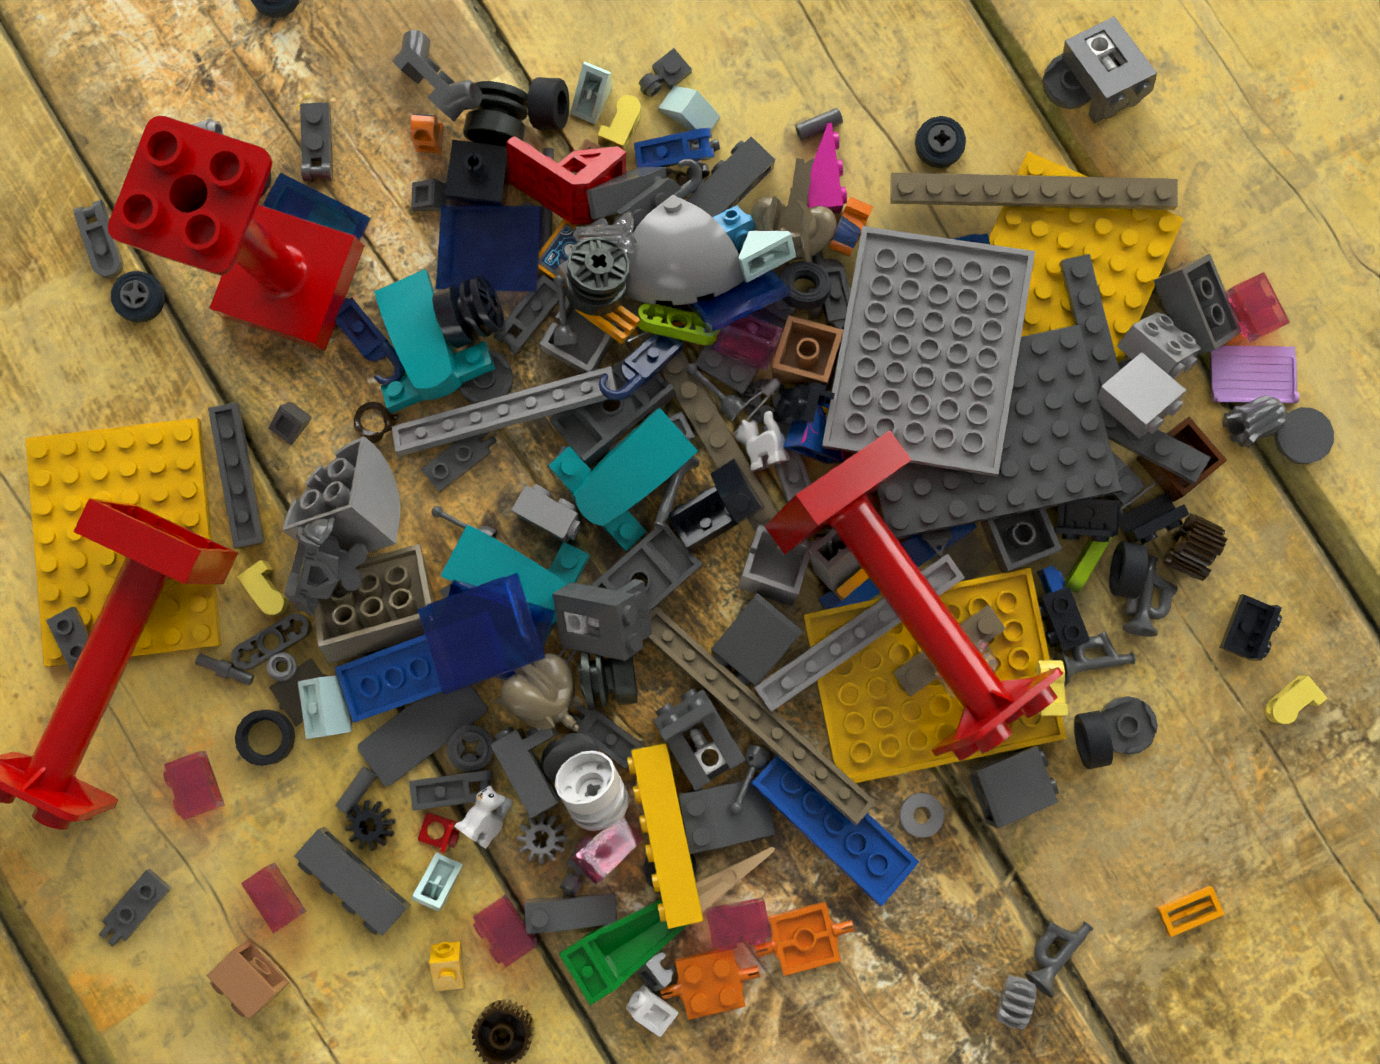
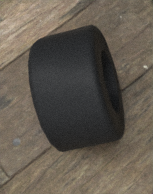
(548, 103)

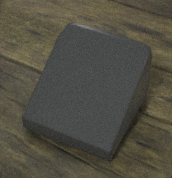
(428, 195)
(289, 422)

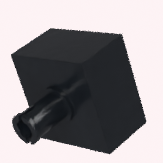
(477, 174)

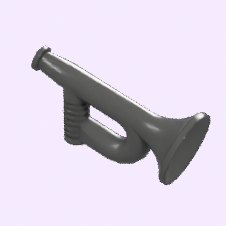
(671, 491)
(1141, 623)
(1081, 663)
(1044, 978)

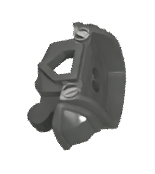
(321, 564)

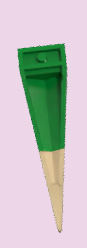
(620, 948)

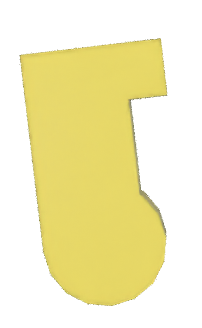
(623, 124)
(263, 590)
(1295, 696)
(1058, 707)

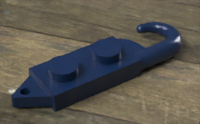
(368, 338)
(643, 365)

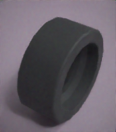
(1128, 570)
(246, 724)
(1093, 739)

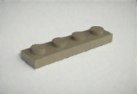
(919, 670)

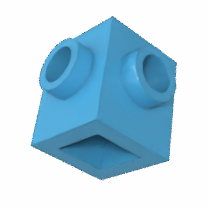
(736, 225)

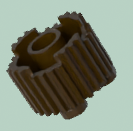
(1195, 547)
(518, 1026)

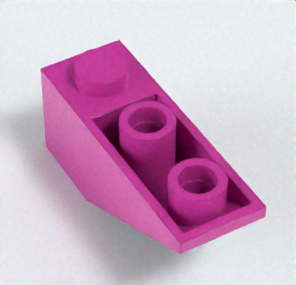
(825, 175)

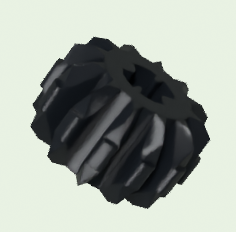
(359, 828)

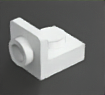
(651, 1010)

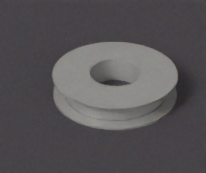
(935, 819)

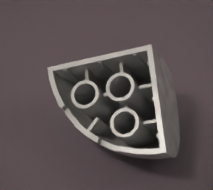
(681, 256)
(357, 492)

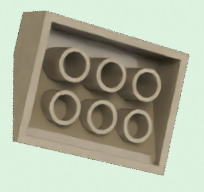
(380, 610)

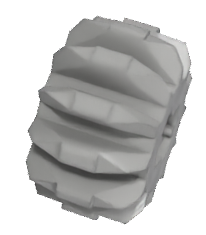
(551, 841)
(1016, 1002)

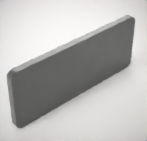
(419, 732)

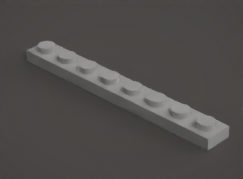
(501, 412)
(846, 641)

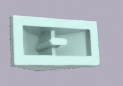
(591, 93)
(689, 109)
(765, 252)
(437, 882)

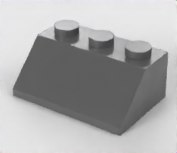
(1199, 303)

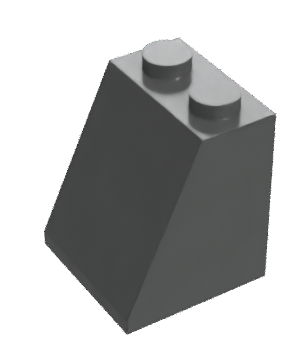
(755, 641)
(1013, 786)

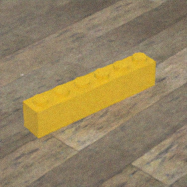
(667, 835)

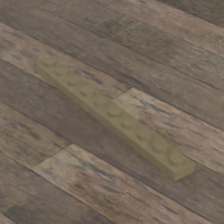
(1034, 191)
(706, 420)
(758, 719)

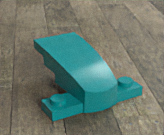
(422, 347)
(624, 475)
(483, 559)

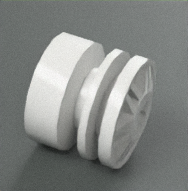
(592, 790)

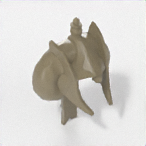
(809, 227)
(542, 693)

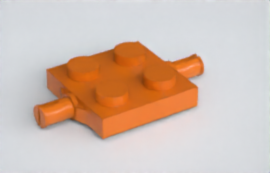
(804, 938)
(710, 983)

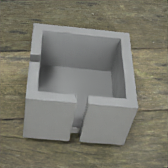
(591, 341)
(772, 572)

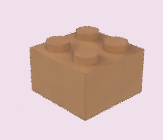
(807, 352)
(247, 979)

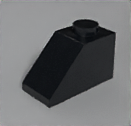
(736, 491)

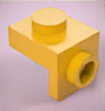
(446, 966)

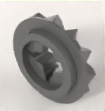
(753, 390)
(469, 761)

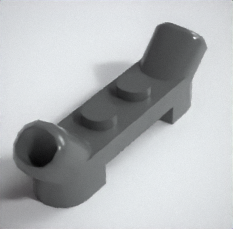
(447, 96)

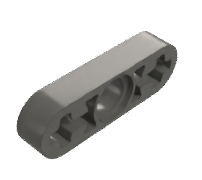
(286, 624)

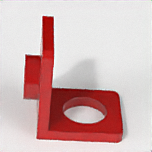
(449, 837)

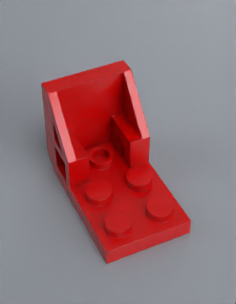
(554, 182)

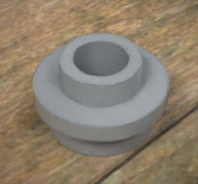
(275, 660)

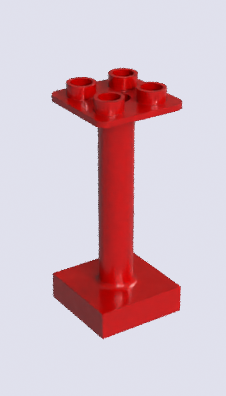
(197, 204)
(843, 503)
(152, 553)

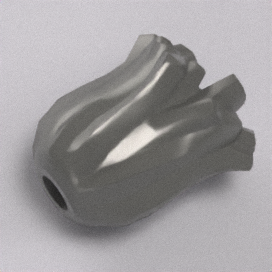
(1255, 420)

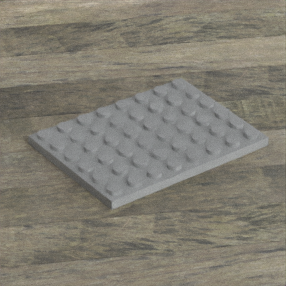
(930, 348)

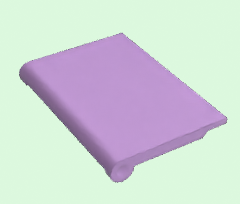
(1253, 372)

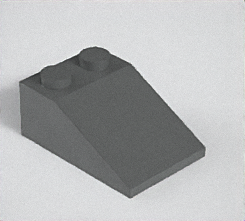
(712, 824)

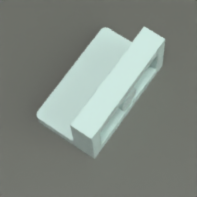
(324, 707)

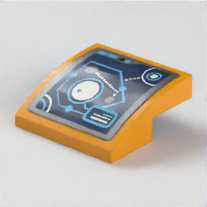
(556, 249)

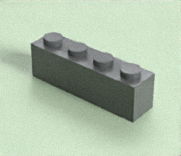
(733, 178)
(351, 881)

